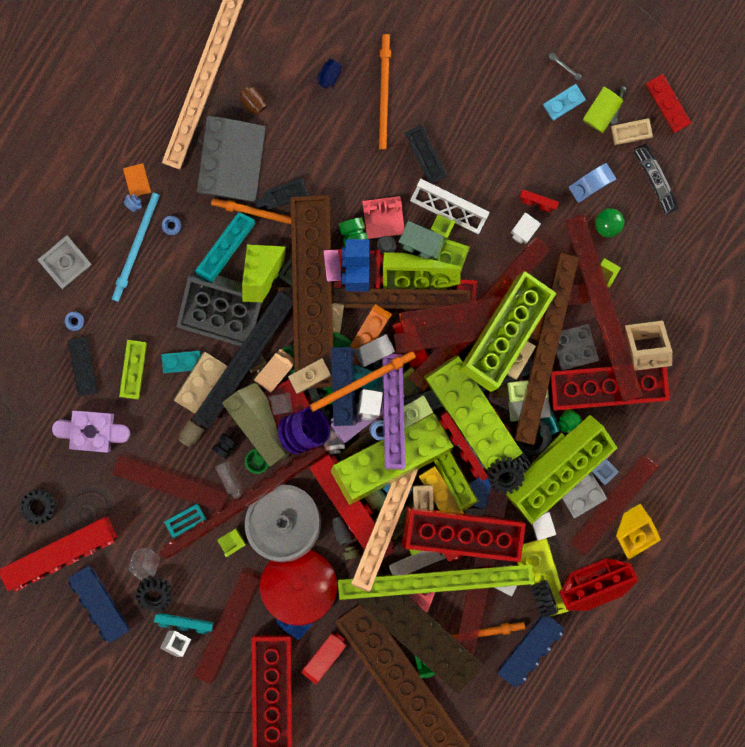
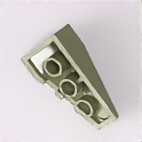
(254, 416)

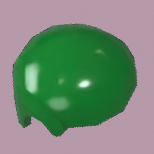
(609, 222)

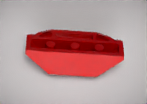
(597, 584)

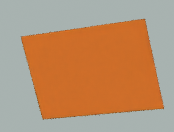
(137, 180)

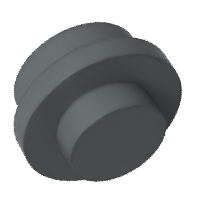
(386, 244)

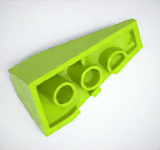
(416, 272)

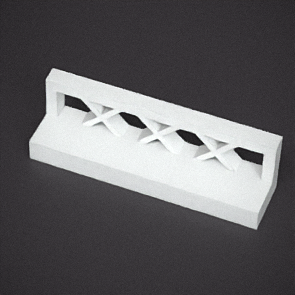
(453, 200)

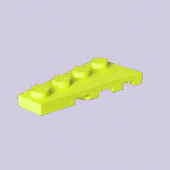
(543, 568)

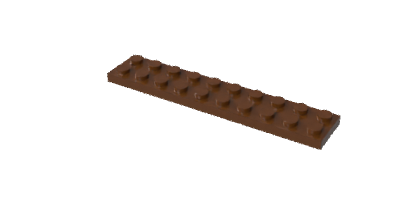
(310, 286)
(399, 680)

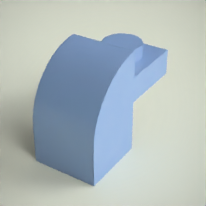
(592, 182)

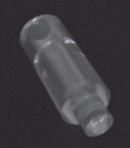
(228, 479)

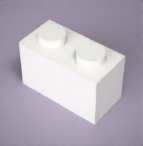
(369, 404)

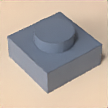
(605, 471)

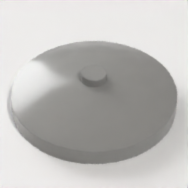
(283, 524)

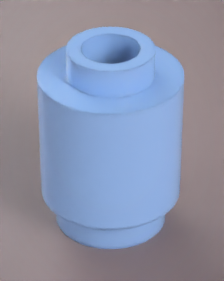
(378, 436)

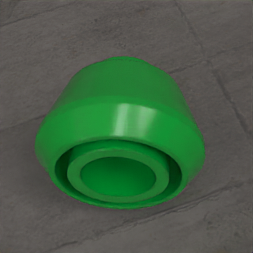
(569, 420)

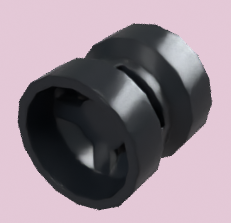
(225, 445)

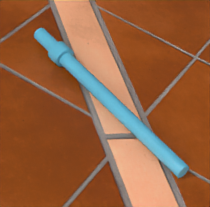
(122, 281)

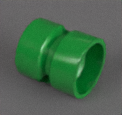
(353, 229)
(255, 462)

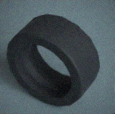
(547, 437)

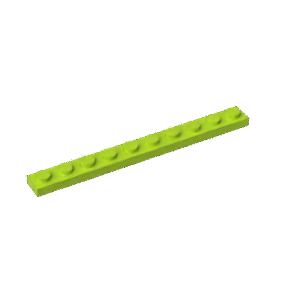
(440, 582)

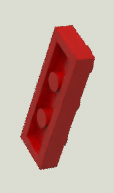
(668, 103)

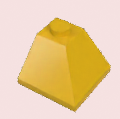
(636, 532)

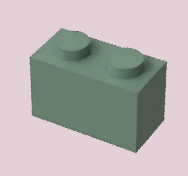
(422, 240)

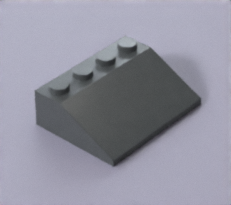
(231, 159)
(217, 309)

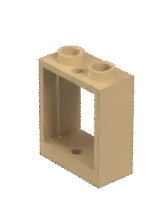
(641, 359)

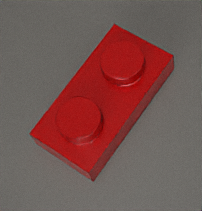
(531, 198)

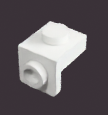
(333, 444)

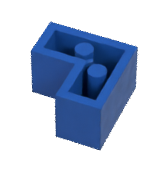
(356, 260)

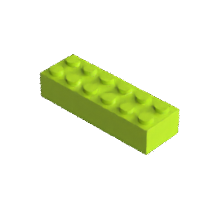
(507, 331)
(472, 413)
(562, 469)
(366, 472)

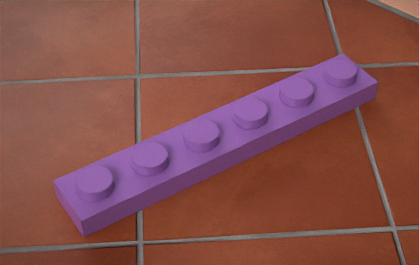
(393, 417)

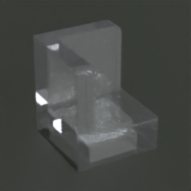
(280, 403)
(144, 563)

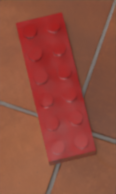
(599, 388)
(355, 515)
(463, 534)
(54, 555)
(272, 690)

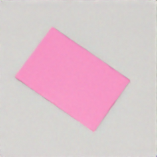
(332, 265)

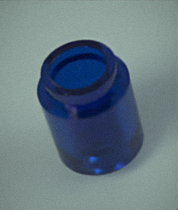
(329, 74)

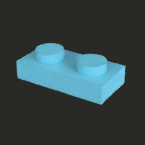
(564, 102)

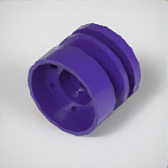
(303, 430)

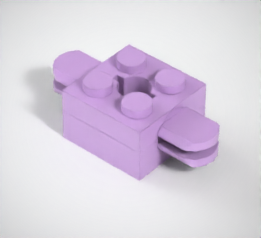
(91, 431)

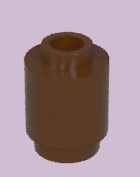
(252, 100)

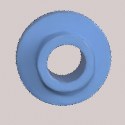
(132, 202)
(167, 220)
(68, 319)

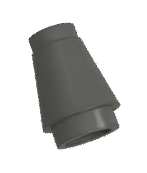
(342, 531)

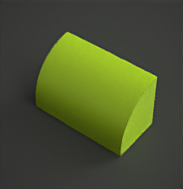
(603, 110)

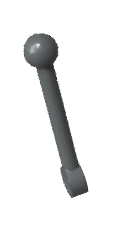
(552, 56)
(622, 89)

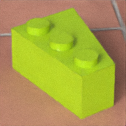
(260, 270)

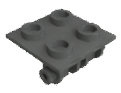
(576, 347)

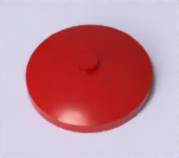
(299, 589)

